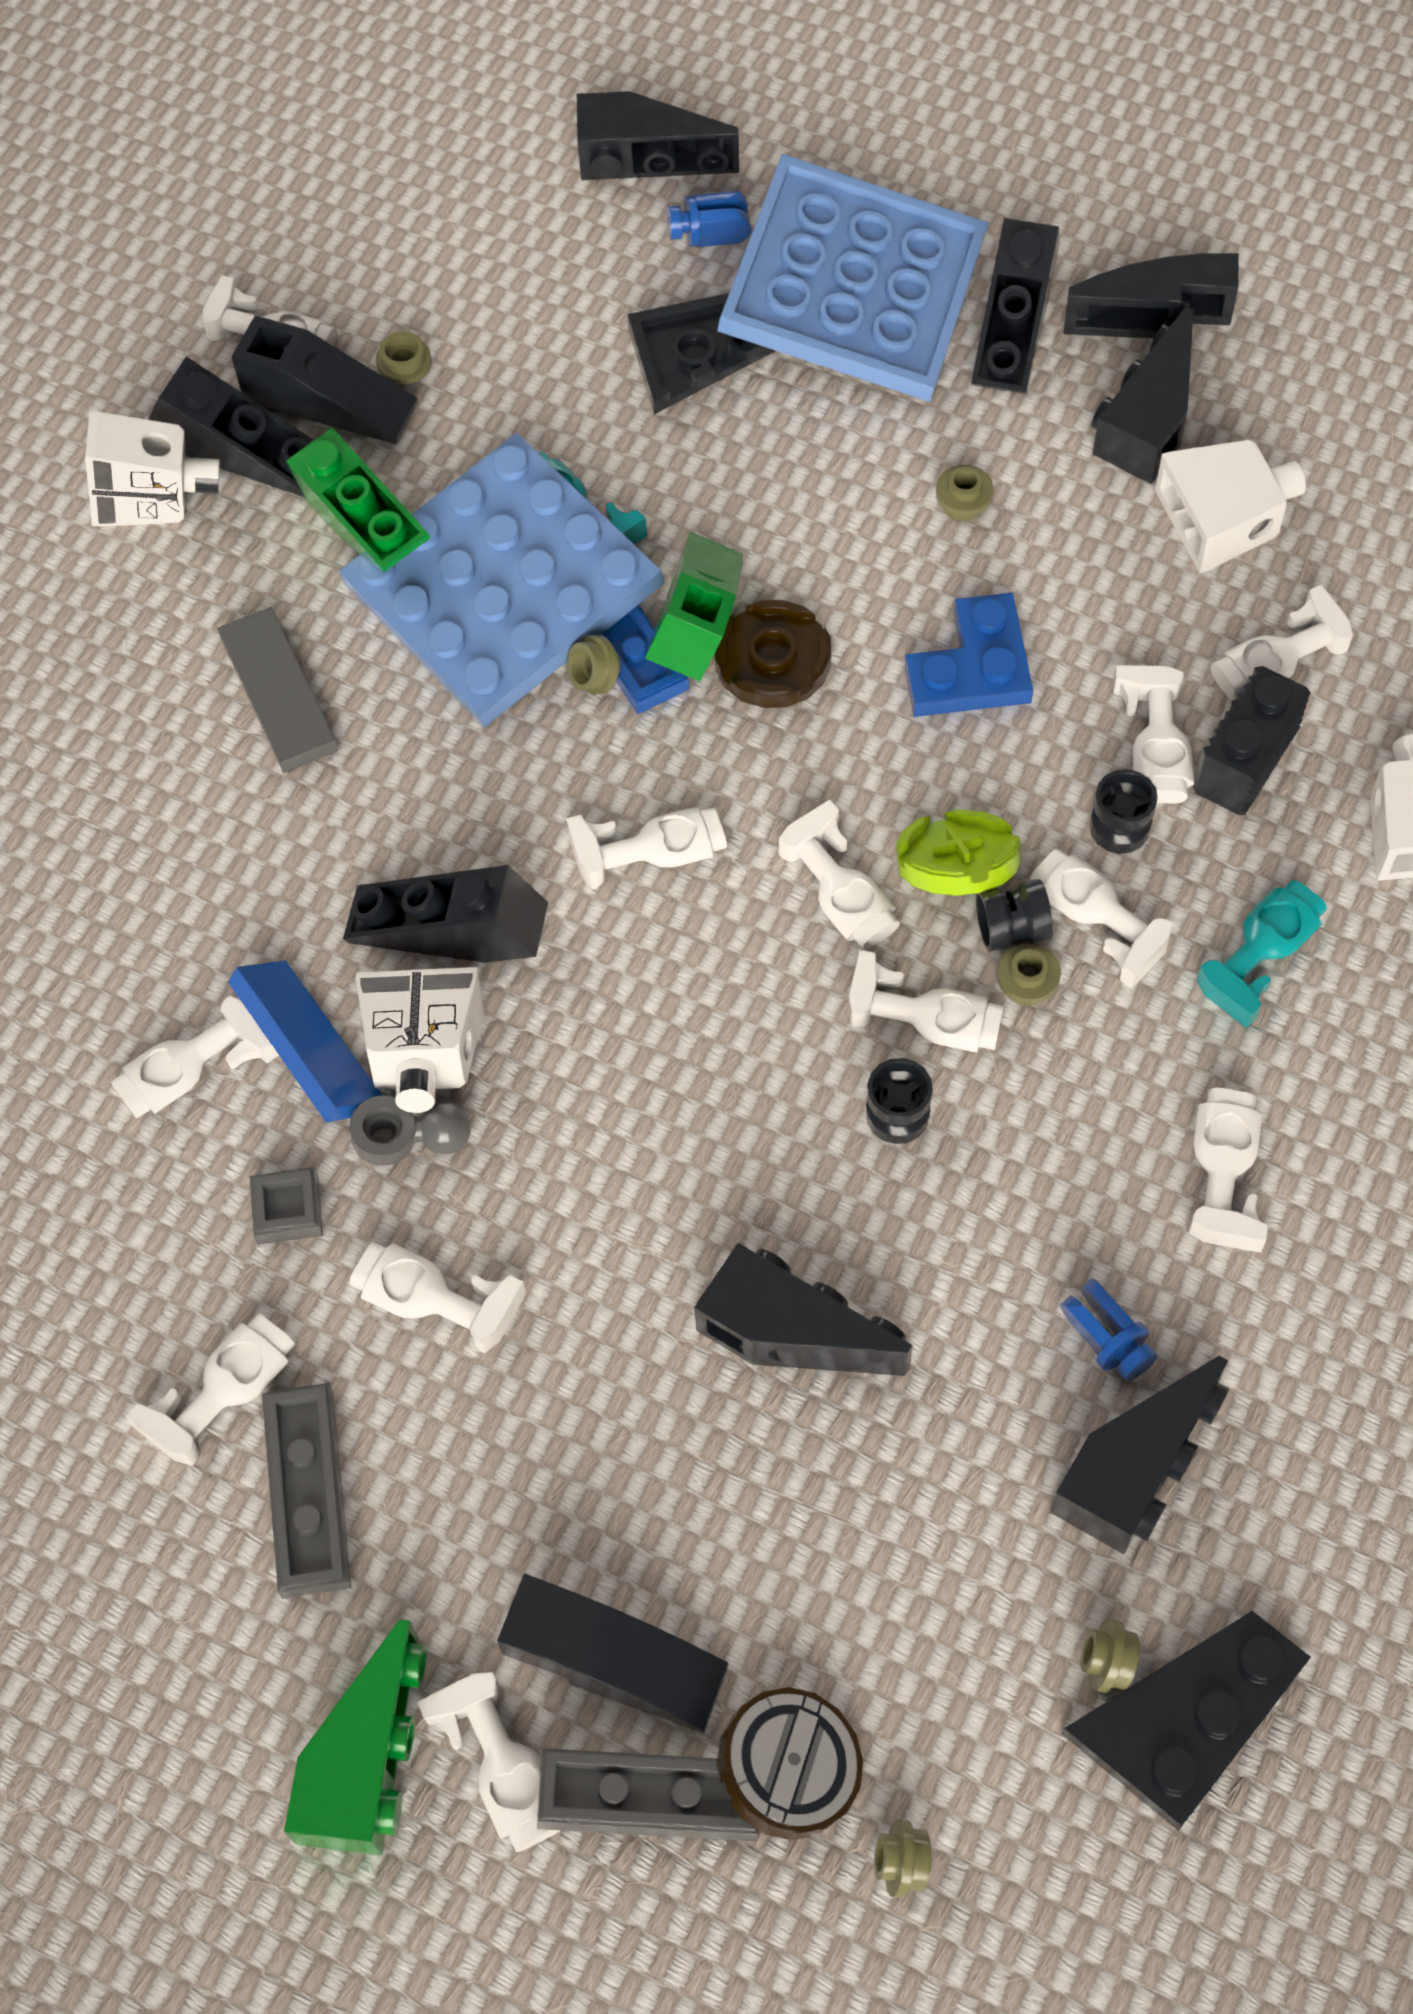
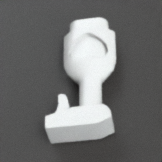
(222, 314)
(1280, 654)
(1161, 748)
(663, 841)
(845, 894)
(1092, 898)
(939, 1016)
(176, 1065)
(1226, 1148)
(416, 1288)
(231, 1377)
(509, 1769)

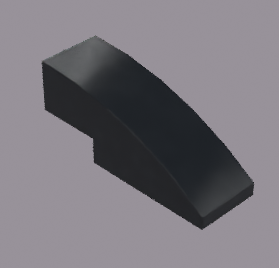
(1154, 292)
(611, 1653)

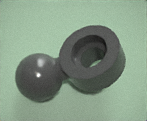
(441, 1129)

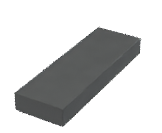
(277, 689)
(306, 1491)
(636, 1796)

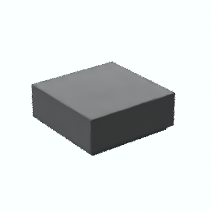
(286, 1205)

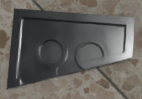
(684, 351)
(1190, 1717)

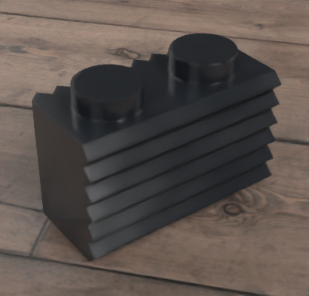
(1250, 740)

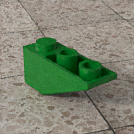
(355, 501)
(696, 607)
(349, 1766)

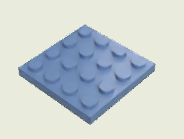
(853, 277)
(505, 580)

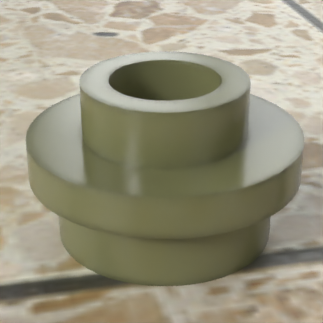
(403, 358)
(964, 503)
(593, 665)
(1027, 989)
(1110, 1656)
(903, 1859)

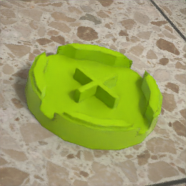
(958, 854)

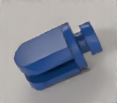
(710, 219)
(1125, 1347)

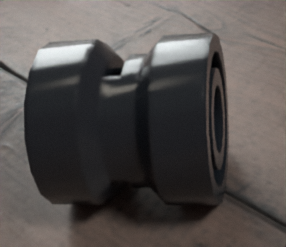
(1123, 811)
(1014, 915)
(898, 1086)

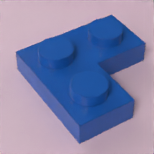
(983, 672)

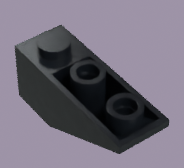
(645, 137)
(1016, 305)
(313, 380)
(1151, 405)
(230, 427)
(455, 915)
(784, 1322)
(1127, 1460)

